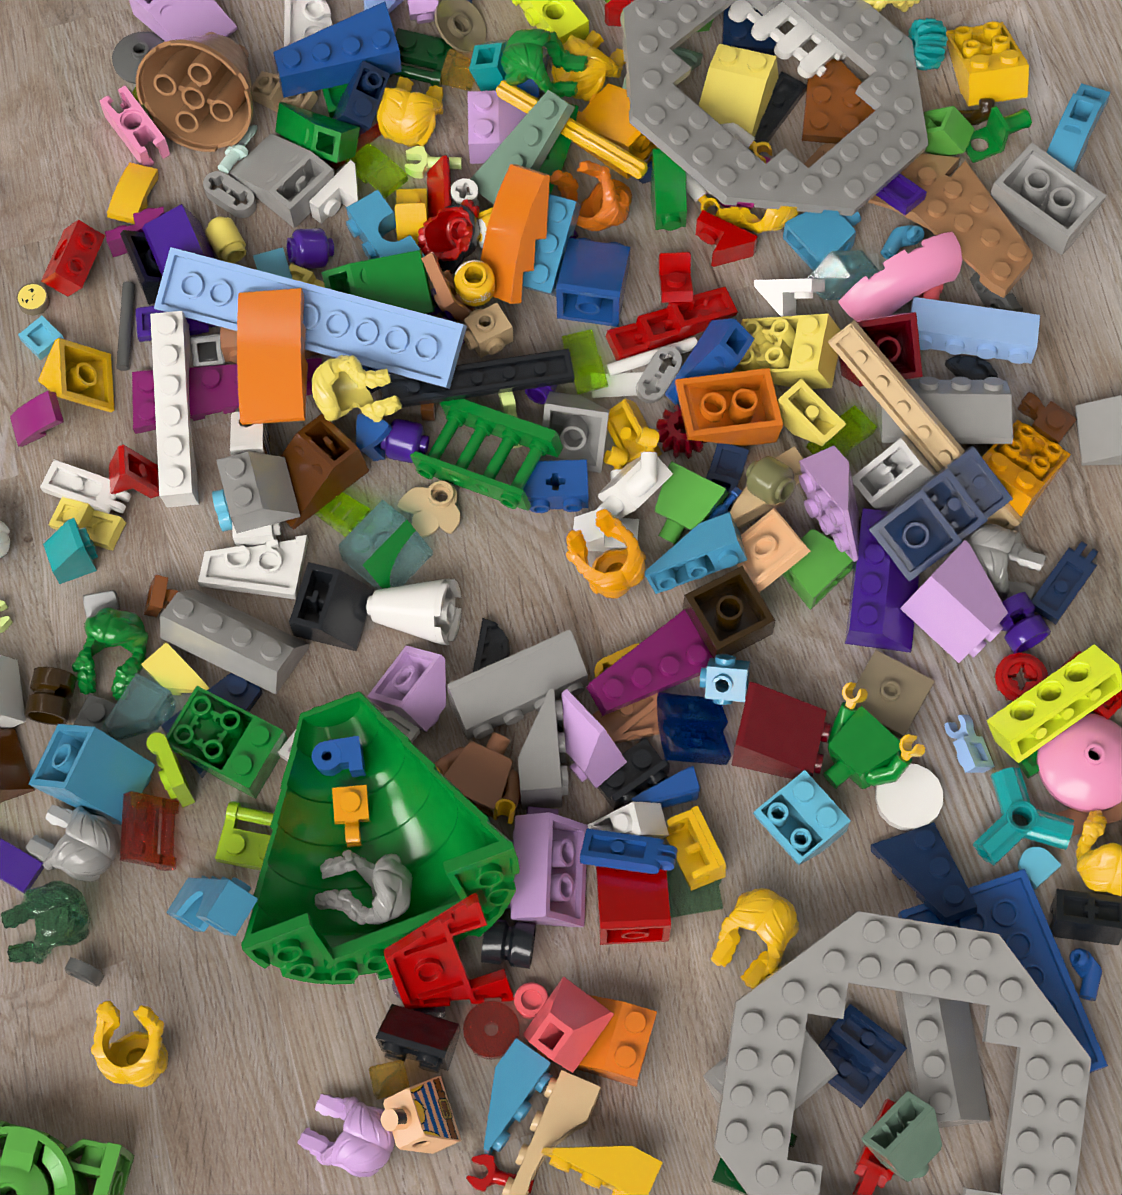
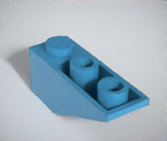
(701, 552)
(514, 1083)

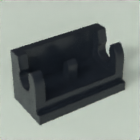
(1086, 917)

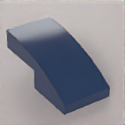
(727, 466)

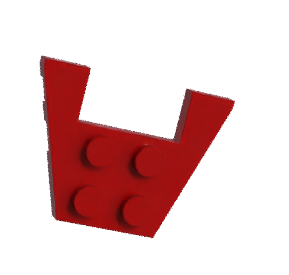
(430, 967)

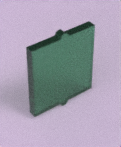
(688, 902)

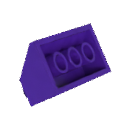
(878, 594)

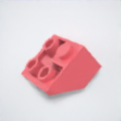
(567, 1025)

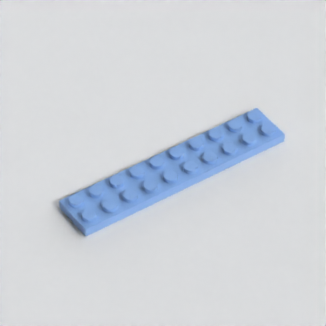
(334, 321)

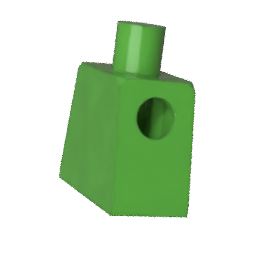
(686, 501)
(818, 570)

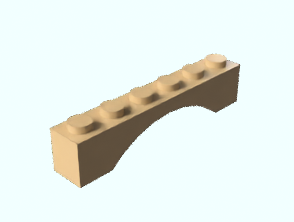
(566, 1112)

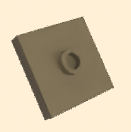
(893, 692)

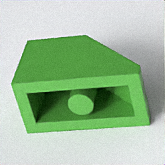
(947, 131)

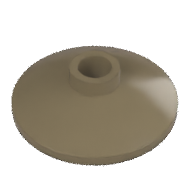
(460, 24)

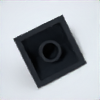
(143, 263)

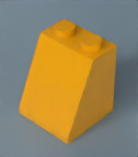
(609, 117)

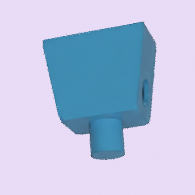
(820, 233)

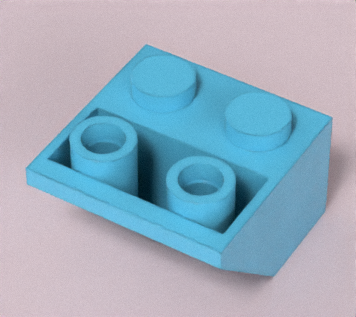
(803, 818)

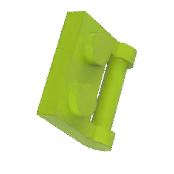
(171, 771)
(242, 846)

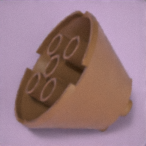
(198, 91)

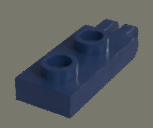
(1064, 583)

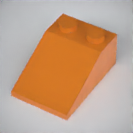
(730, 408)
(622, 1043)

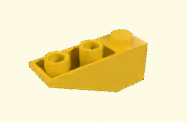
(615, 1167)

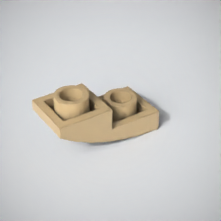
(268, 93)

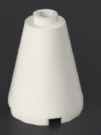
(419, 609)

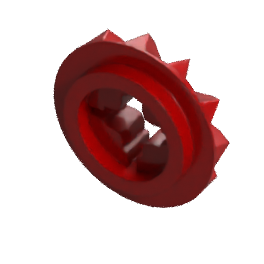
(1010, 666)

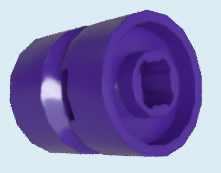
(1029, 630)

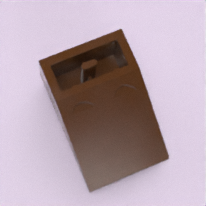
(321, 466)

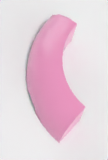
(904, 278)

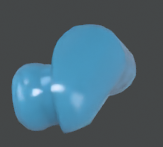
(902, 237)

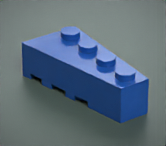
(336, 52)

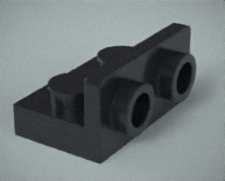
(641, 771)

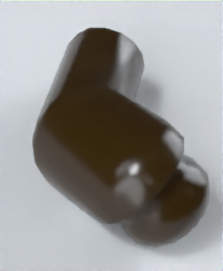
(979, 116)

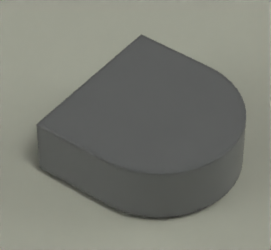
(84, 972)

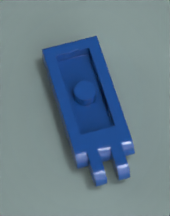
(627, 852)

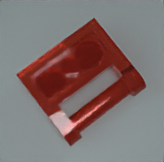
(141, 830)

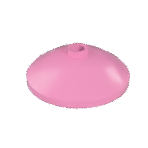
(1073, 775)

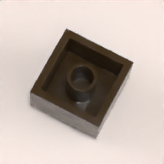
(729, 613)

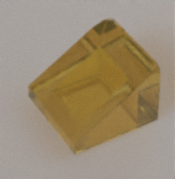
(456, 71)

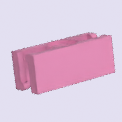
(132, 117)

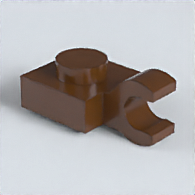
(1048, 421)

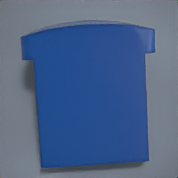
(370, 435)

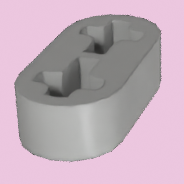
(232, 190)
(664, 378)

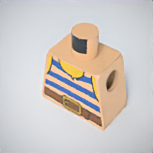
(421, 1118)

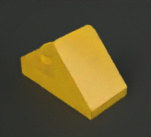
(410, 212)

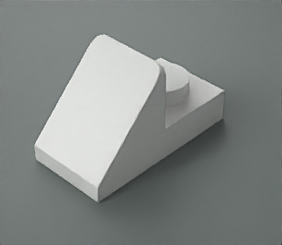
(339, 190)
(783, 292)
(595, 538)

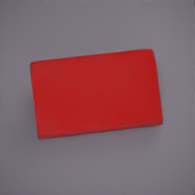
(439, 186)

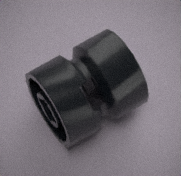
(509, 943)

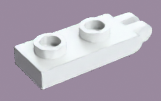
(82, 486)

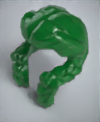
(524, 61)
(111, 629)

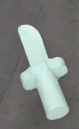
(236, 152)

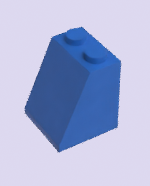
(592, 282)

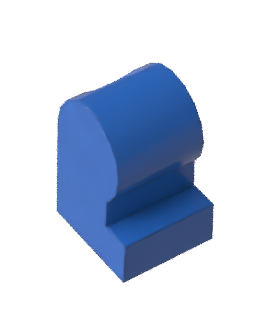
(340, 754)

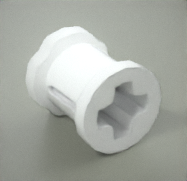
(460, 193)

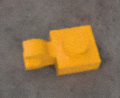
(350, 808)

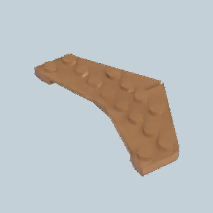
(969, 211)

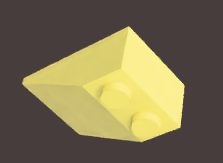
(739, 86)

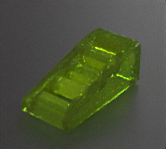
(345, 526)

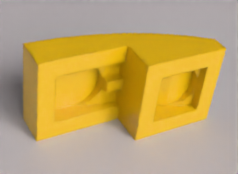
(132, 192)

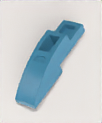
(1077, 125)

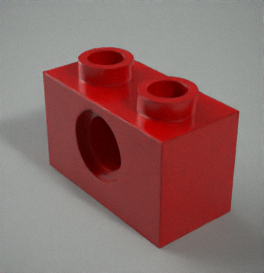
(73, 258)

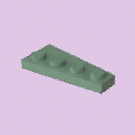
(526, 144)

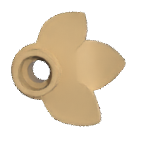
(429, 512)

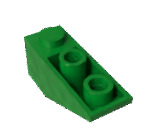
(317, 133)

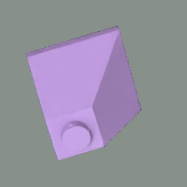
(413, 687)
(588, 743)

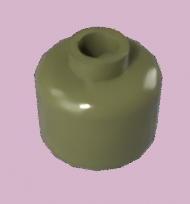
(770, 480)

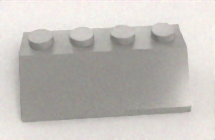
(967, 408)
(231, 639)
(517, 685)
(943, 1058)

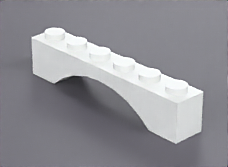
(173, 426)

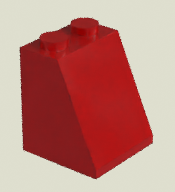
(632, 906)

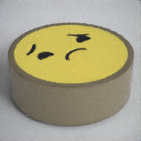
(32, 299)

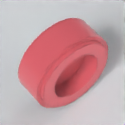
(530, 999)

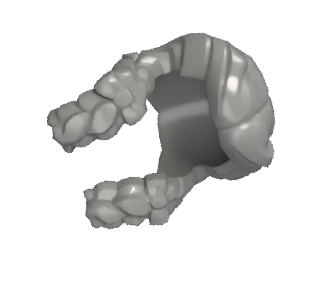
(995, 548)
(83, 850)
(389, 884)

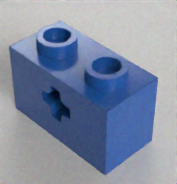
(572, 482)

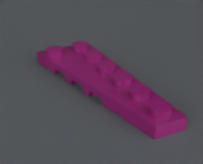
(210, 392)

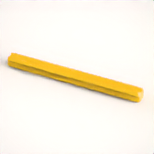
(579, 133)

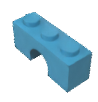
(371, 220)
(550, 251)

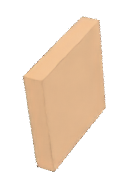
(770, 549)

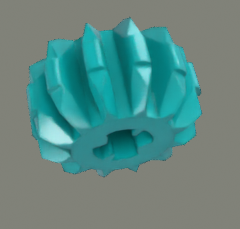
(928, 43)

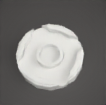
(911, 799)

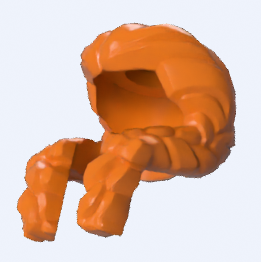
(606, 203)

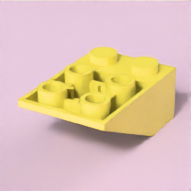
(792, 349)

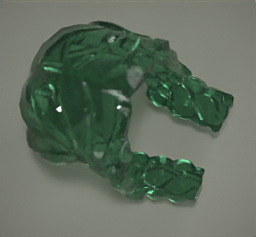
(59, 918)

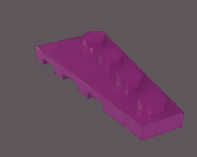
(654, 665)

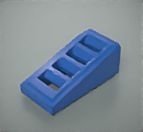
(675, 790)

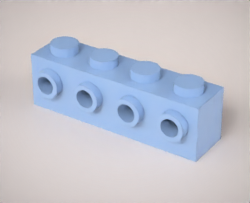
(976, 330)

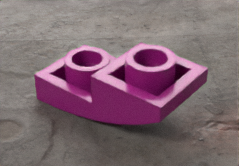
(114, 238)
(36, 417)

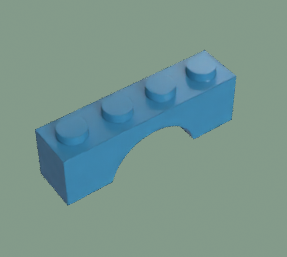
(214, 903)

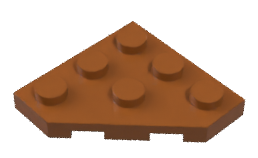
(832, 105)

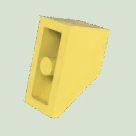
(808, 415)

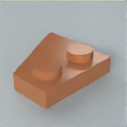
(446, 293)
(632, 721)

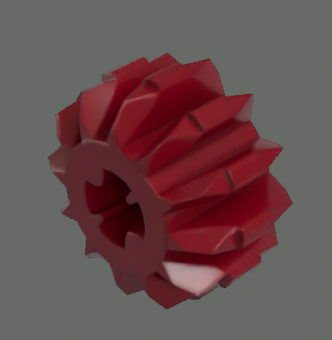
(671, 436)

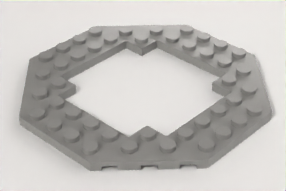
(724, 166)
(913, 959)

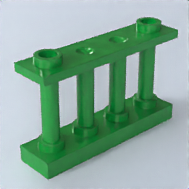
(486, 423)

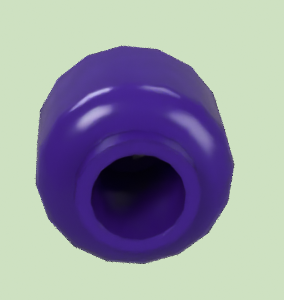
(309, 248)
(404, 440)

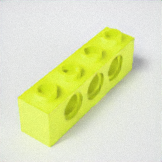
(569, 22)
(1056, 703)

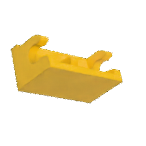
(697, 850)

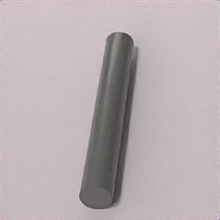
(125, 326)

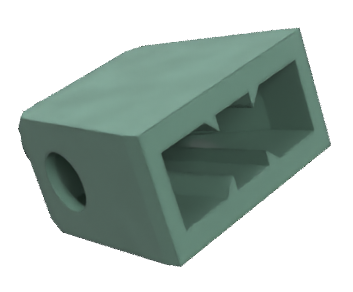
(906, 1137)

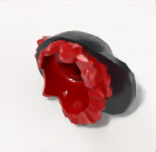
(451, 234)

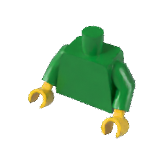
(864, 747)

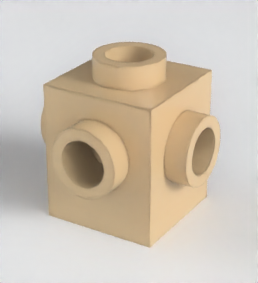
(488, 330)

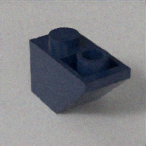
(362, 97)

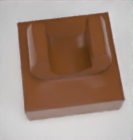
(158, 596)

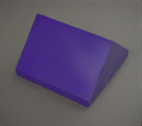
(176, 230)

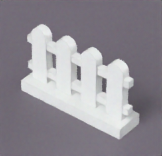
(791, 43)

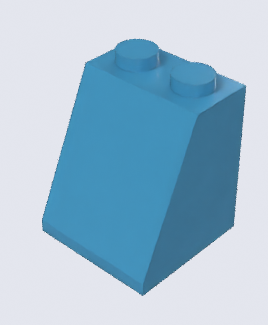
(90, 771)

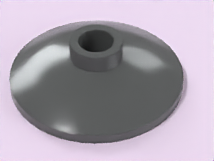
(125, 55)

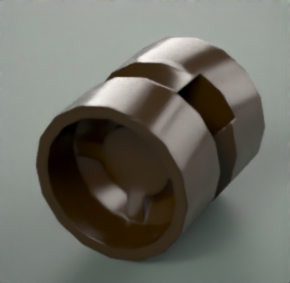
(50, 696)

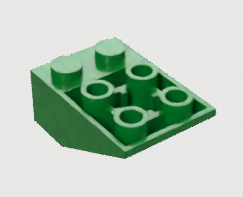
(389, 279)
(226, 741)

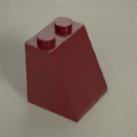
(897, 340)
(779, 734)

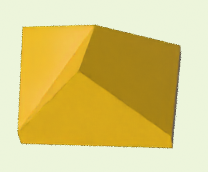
(79, 374)

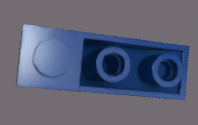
(715, 353)

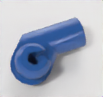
(1089, 972)

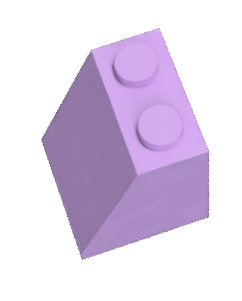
(958, 605)

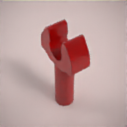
(493, 1176)

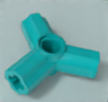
(1005, 834)

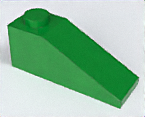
(667, 192)

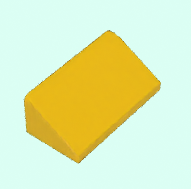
(623, 426)

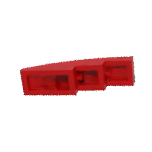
(671, 324)

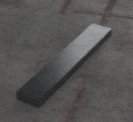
(486, 378)

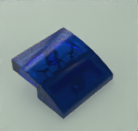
(692, 729)

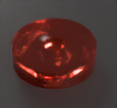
(490, 1014)

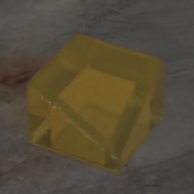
(388, 1079)

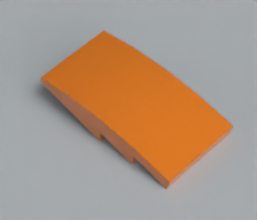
(513, 227)
(271, 356)

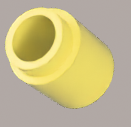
(226, 239)

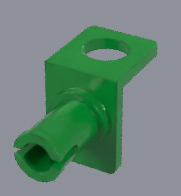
(997, 132)

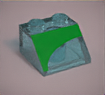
(385, 548)

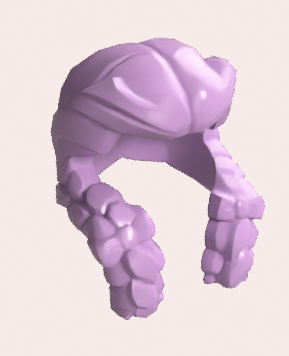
(363, 1143)

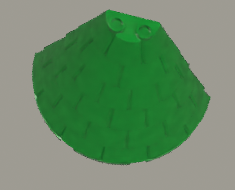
(411, 814)

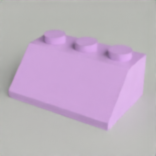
(550, 873)

